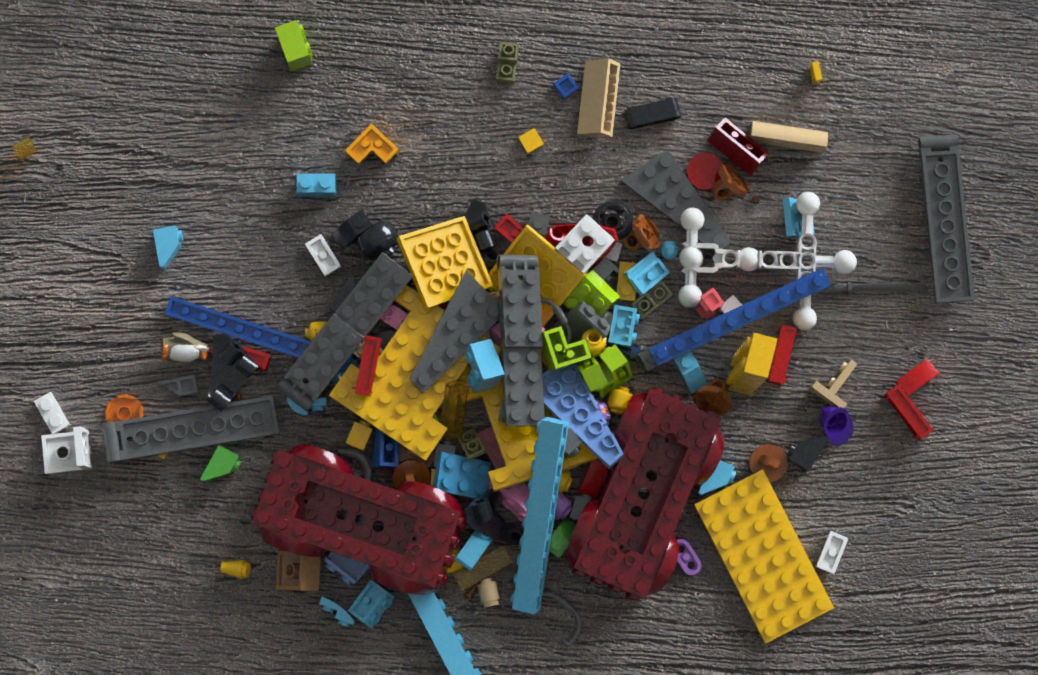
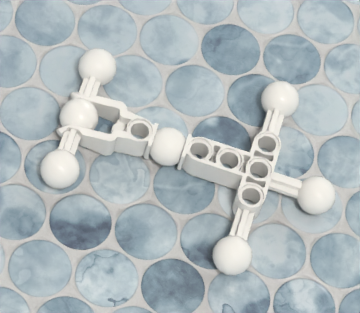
(751, 259)

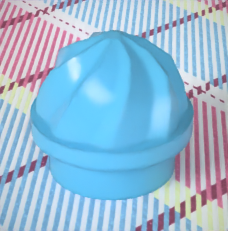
(669, 249)

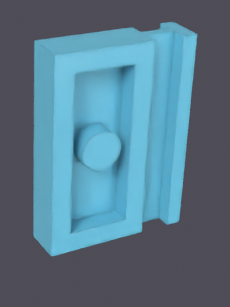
(646, 273)

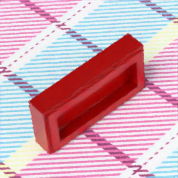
(593, 479)

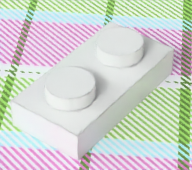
(323, 255)
(52, 413)
(831, 552)

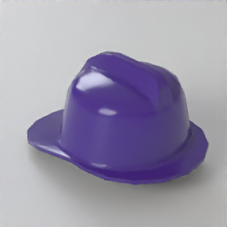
(836, 424)

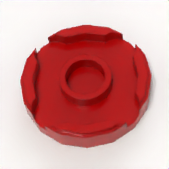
(703, 171)

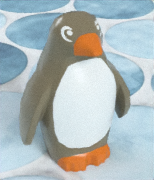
(183, 349)

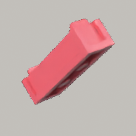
(709, 304)

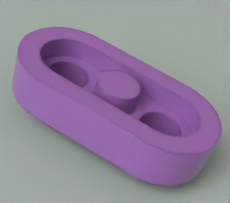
(687, 556)

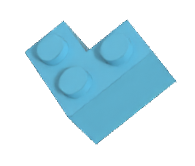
(485, 366)

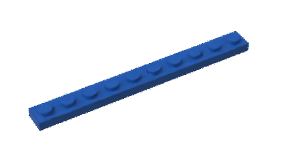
(739, 317)
(239, 328)

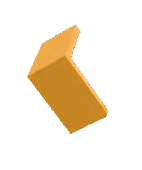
(372, 141)

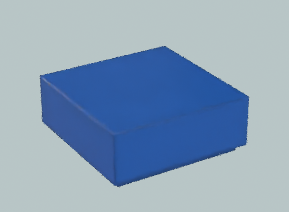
(566, 86)

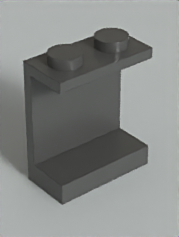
(582, 319)

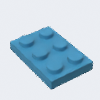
(460, 476)

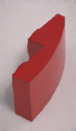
(917, 377)

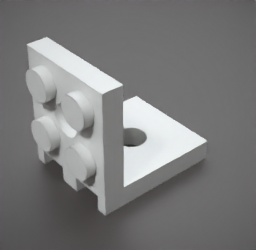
(581, 255)
(78, 451)

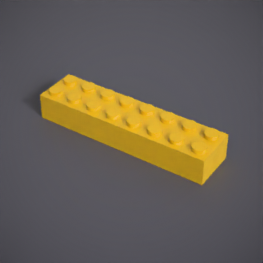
(751, 364)

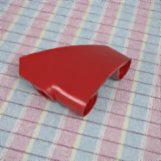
(558, 233)

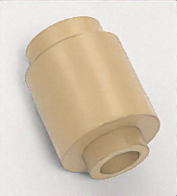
(488, 592)

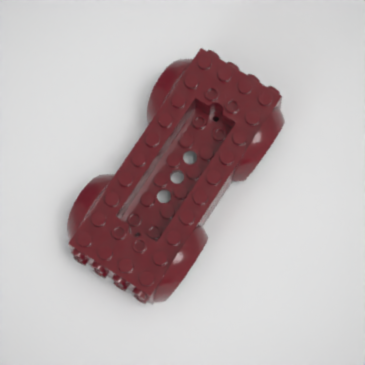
(301, 518)
(642, 551)

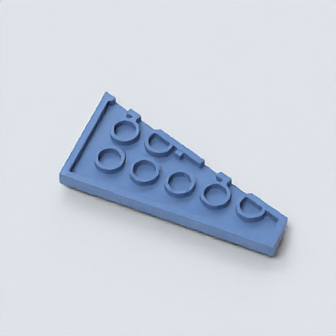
(570, 400)

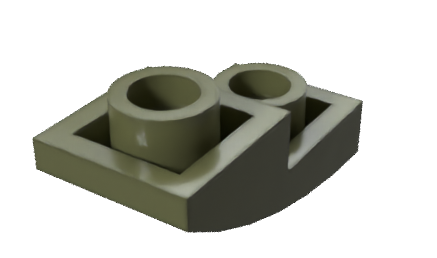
(507, 63)
(652, 299)
(471, 444)

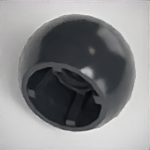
(621, 209)
(378, 239)

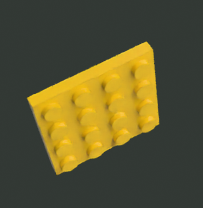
(439, 259)
(556, 273)

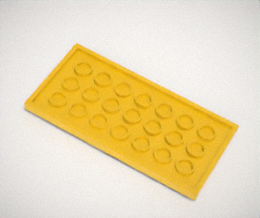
(763, 556)

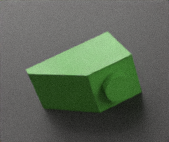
(221, 465)
(561, 537)

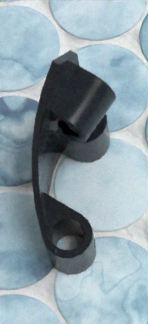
(479, 224)
(229, 370)
(485, 519)

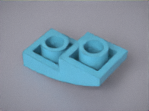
(343, 616)

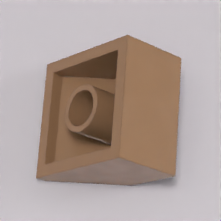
(297, 572)

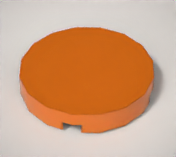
(129, 405)

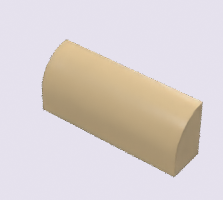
(598, 98)
(788, 136)

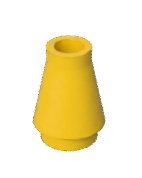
(238, 569)

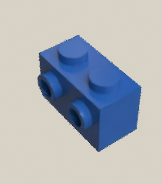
(385, 451)

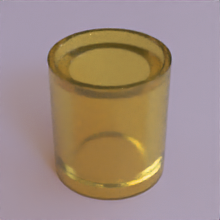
(24, 148)

